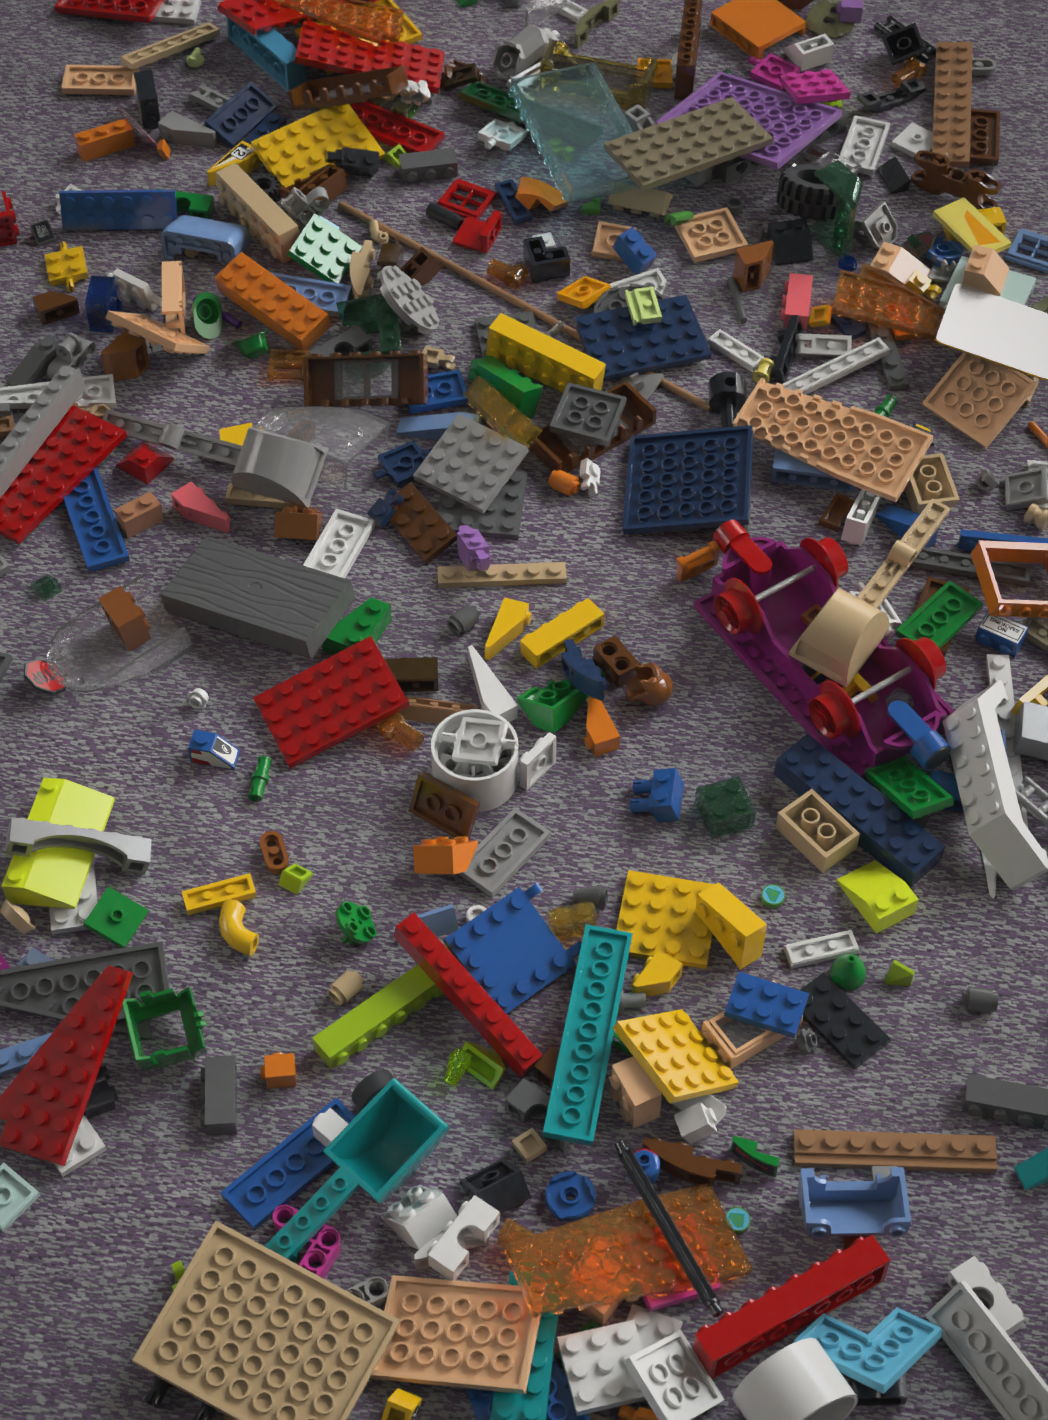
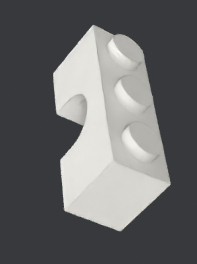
(474, 1219)
(983, 1285)

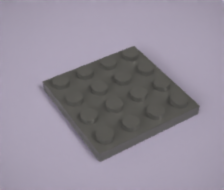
(499, 520)

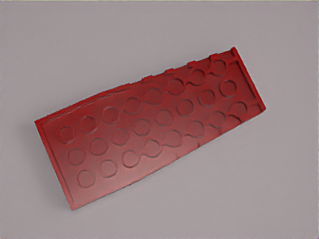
(260, 14)

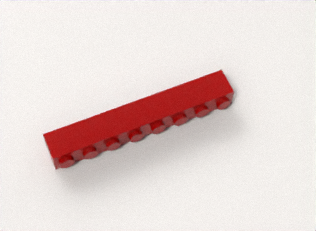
(467, 995)

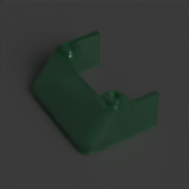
(839, 233)
(375, 316)

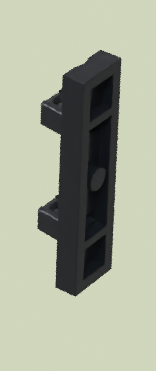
(787, 350)

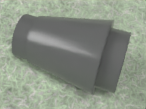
(594, 894)

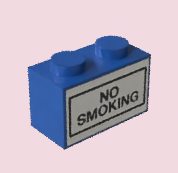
(1001, 634)

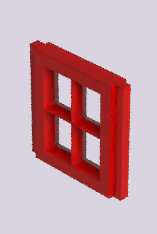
(489, 196)

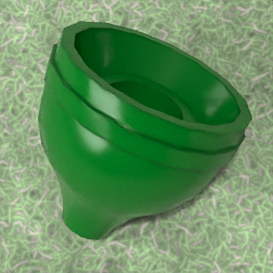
(848, 972)

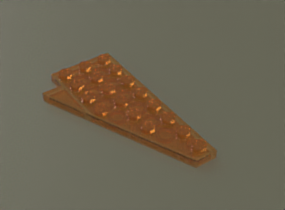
(356, 17)
(886, 303)

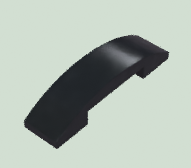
(888, 100)

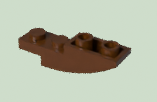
(679, 1162)

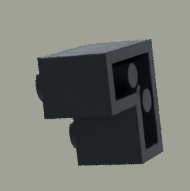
(544, 262)

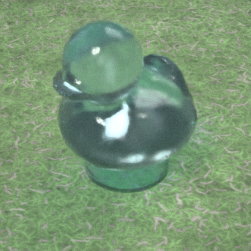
(899, 694)

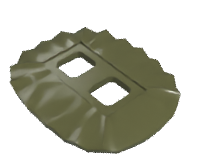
(819, 13)

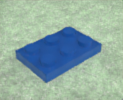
(444, 391)
(766, 1004)

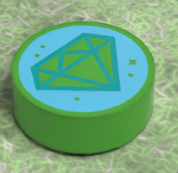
(772, 896)
(739, 1220)

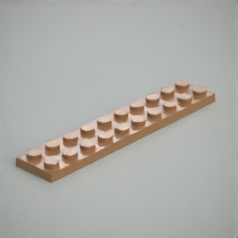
(953, 102)

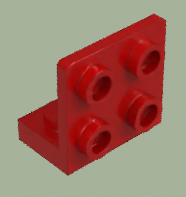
(8, 230)
(479, 234)

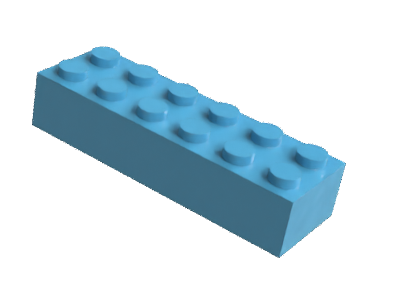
(270, 52)

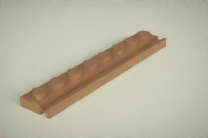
(904, 1150)

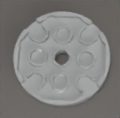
(408, 299)

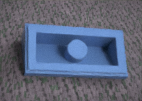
(441, 920)

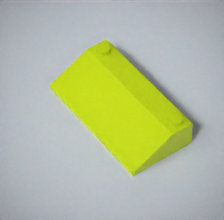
(58, 873)

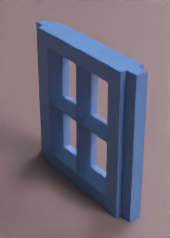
(1025, 260)

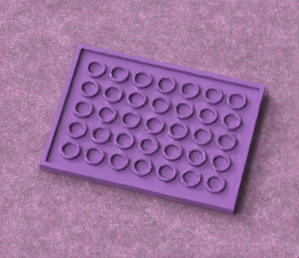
(776, 111)

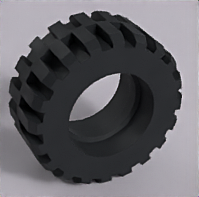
(805, 194)

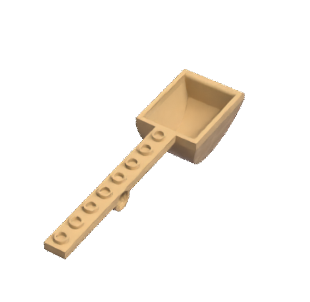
(853, 626)

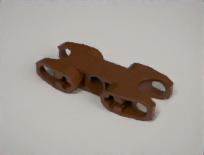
(942, 178)

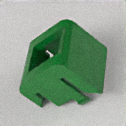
(162, 1004)

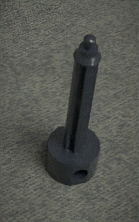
(727, 395)

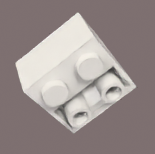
(811, 52)
(420, 1215)

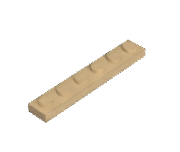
(170, 46)
(503, 575)

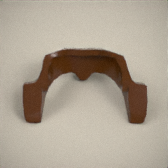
(454, 63)

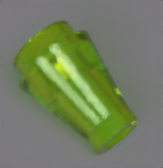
(457, 1064)

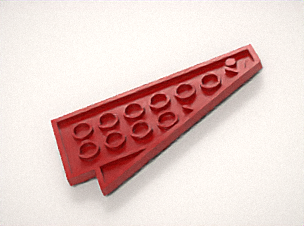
(53, 1088)

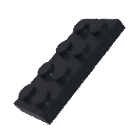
(842, 1022)

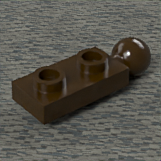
(460, 77)

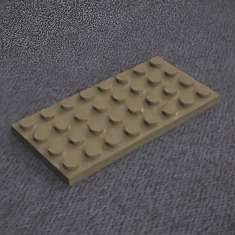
(688, 143)

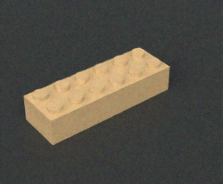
(257, 211)

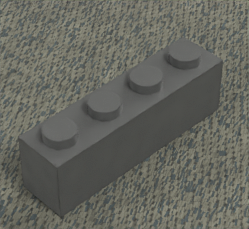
(1006, 1101)

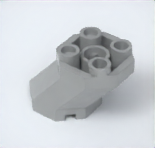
(520, 52)

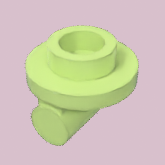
(195, 58)

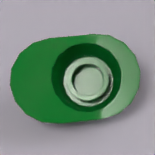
(207, 315)
(253, 346)

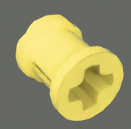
(763, 370)

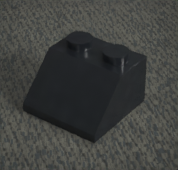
(903, 44)
(790, 241)
(498, 1185)

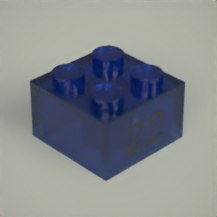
(101, 298)

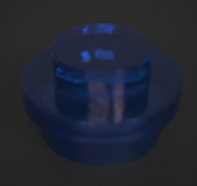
(847, 263)

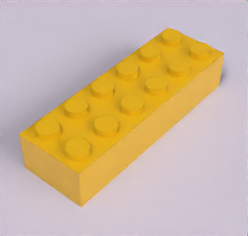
(542, 356)

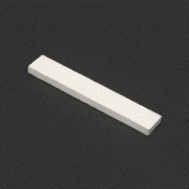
(839, 367)

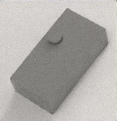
(1031, 730)

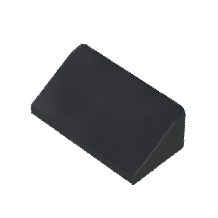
(894, 176)

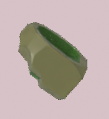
(405, 109)

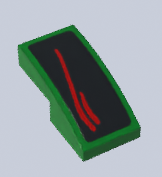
(747, 1152)

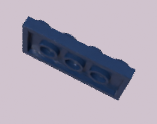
(241, 114)

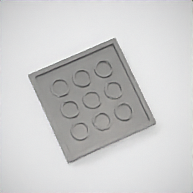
(470, 463)

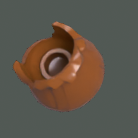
(650, 686)

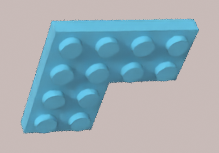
(882, 1354)

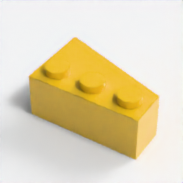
(732, 924)

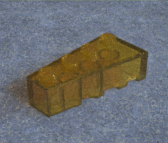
(501, 413)

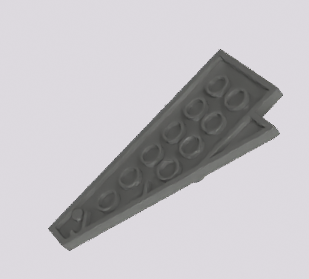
(57, 985)

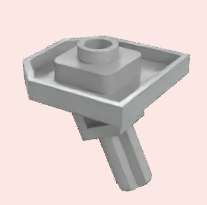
(879, 226)

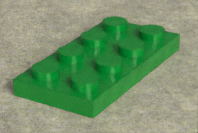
(941, 615)
(909, 787)

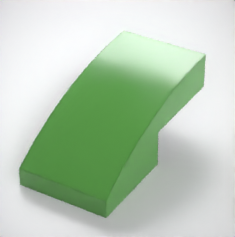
(678, 218)

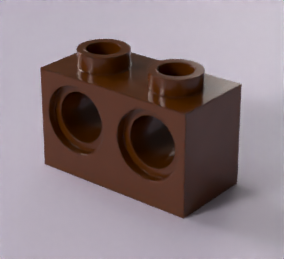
(615, 661)

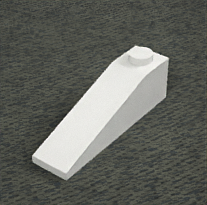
(860, 517)
(490, 690)

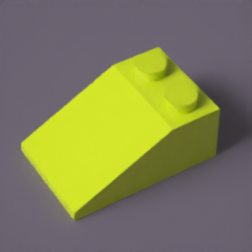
(879, 895)

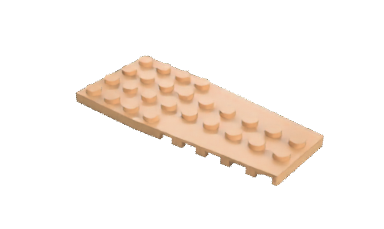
(836, 439)

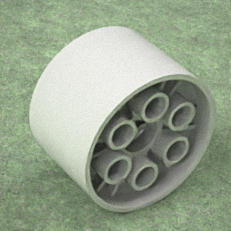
(495, 783)
(796, 1385)

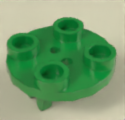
(355, 923)

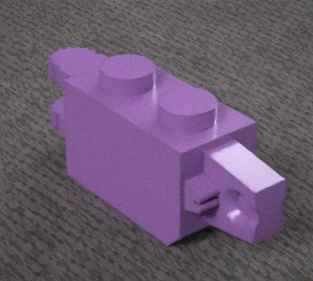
(472, 549)

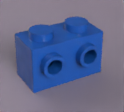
(634, 251)

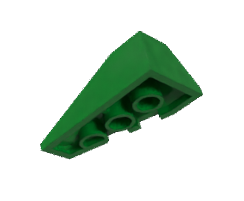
(552, 705)

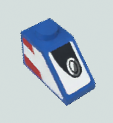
(212, 750)

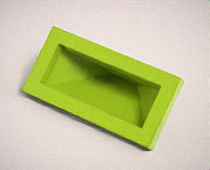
(485, 1064)

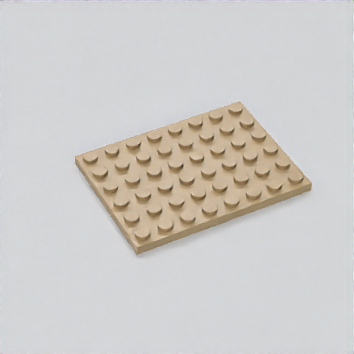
(264, 1335)

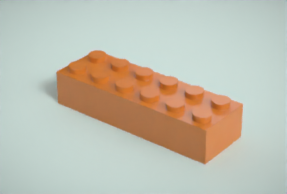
(272, 302)

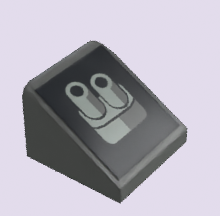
(42, 232)

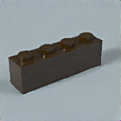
(415, 673)

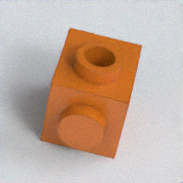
(279, 1070)

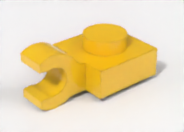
(921, 284)

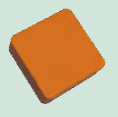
(163, 149)

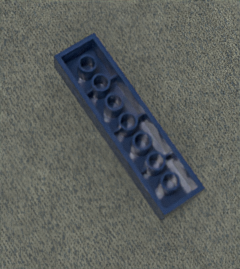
(883, 827)

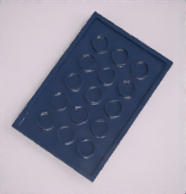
(643, 347)

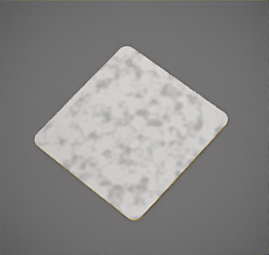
(996, 330)

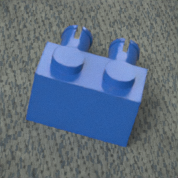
(665, 798)

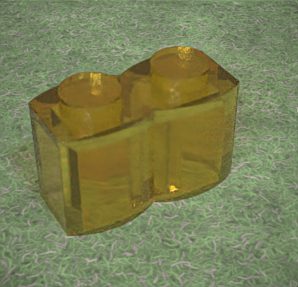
(571, 922)

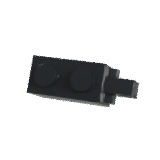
(355, 161)

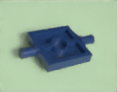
(401, 463)

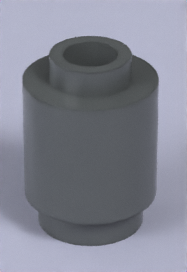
(463, 619)
(980, 999)

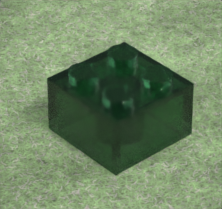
(725, 807)

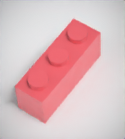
(797, 298)

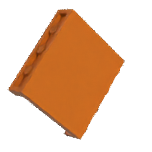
(756, 24)

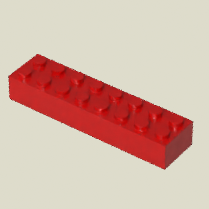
(791, 1306)

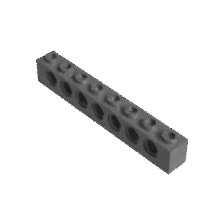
(739, 167)

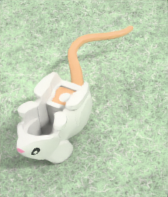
(414, 92)

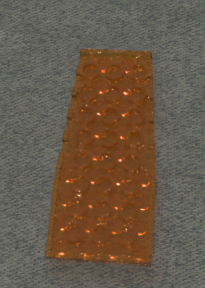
(626, 1254)

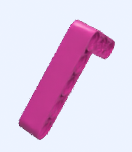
(316, 1250)

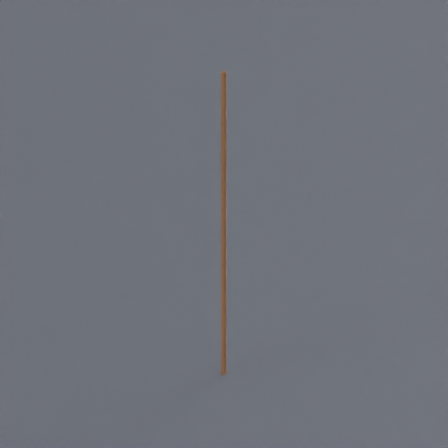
(505, 295)

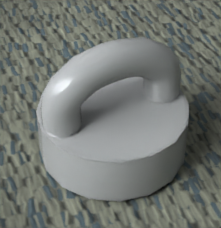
(989, 478)

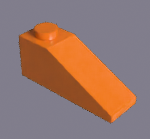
(600, 730)

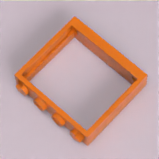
(1008, 552)

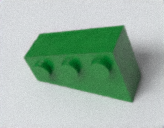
(365, 621)

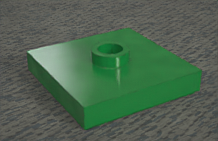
(116, 918)

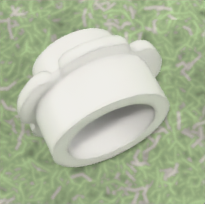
(198, 698)

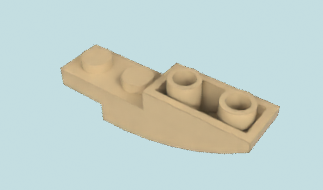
(361, 270)

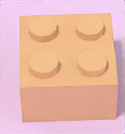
(634, 1092)

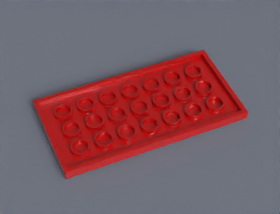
(346, 54)
(55, 470)

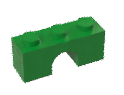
(196, 204)

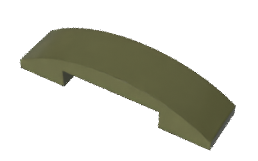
(603, 11)

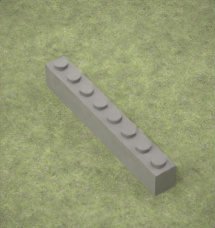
(38, 423)

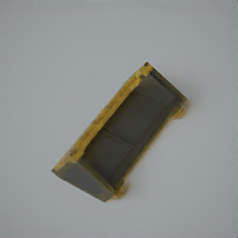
(627, 82)

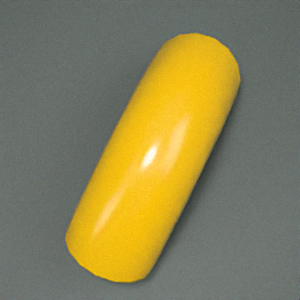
(233, 930)

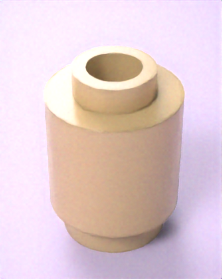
(345, 987)

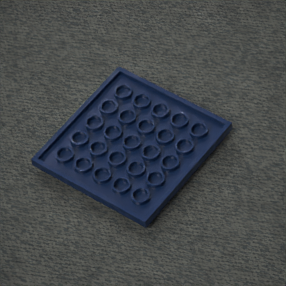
(688, 480)

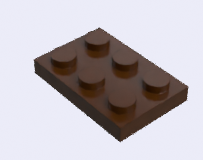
(443, 806)

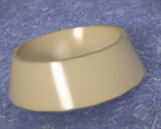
(17, 917)

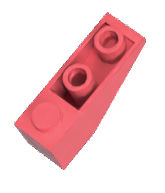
(197, 507)

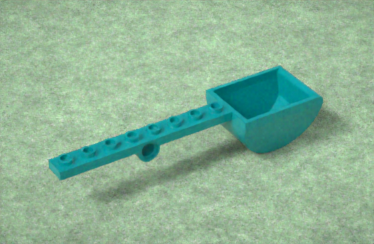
(372, 1153)

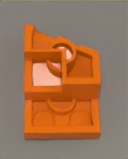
(533, 192)

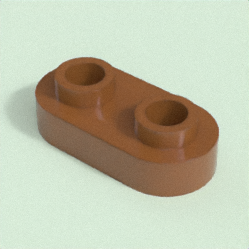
(275, 853)

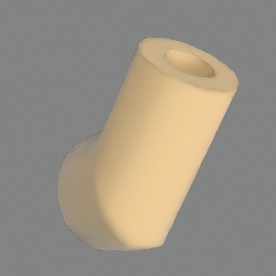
(377, 235)

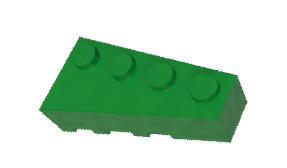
(508, 382)

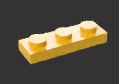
(214, 894)

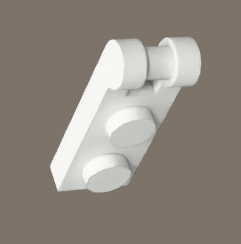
(822, 345)

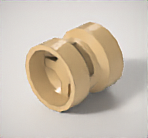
(1037, 517)

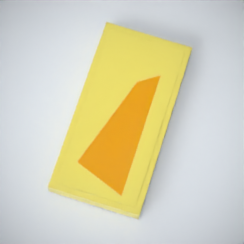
(970, 226)

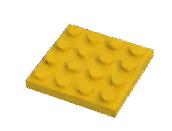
(664, 918)
(675, 1055)

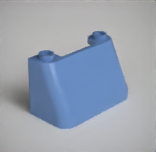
(205, 236)
(854, 1206)

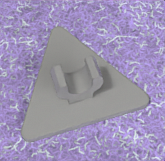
(942, 273)
(644, 384)

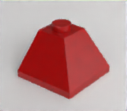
(145, 462)

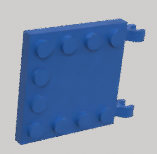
(511, 949)

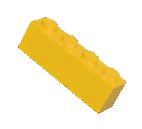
(549, 638)

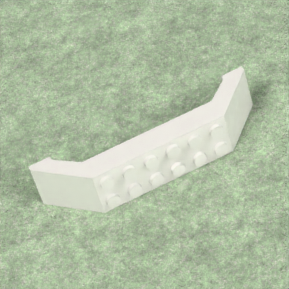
(989, 790)

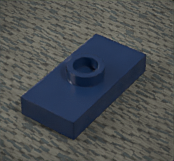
(848, 326)

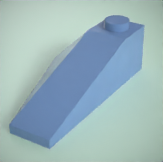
(431, 426)

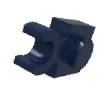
(383, 510)

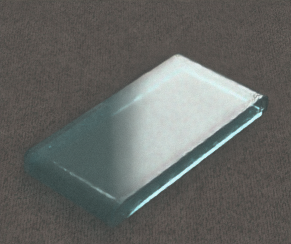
(570, 121)

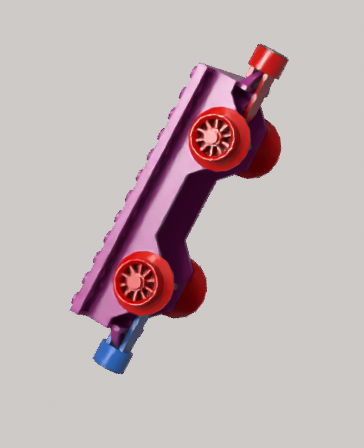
(758, 614)

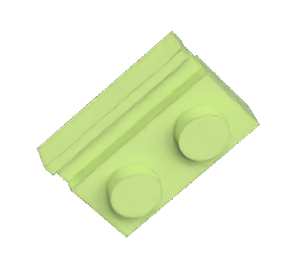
(643, 306)

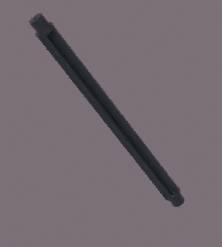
(669, 1229)

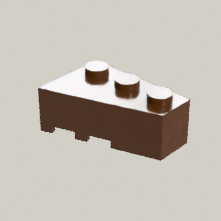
(329, 177)

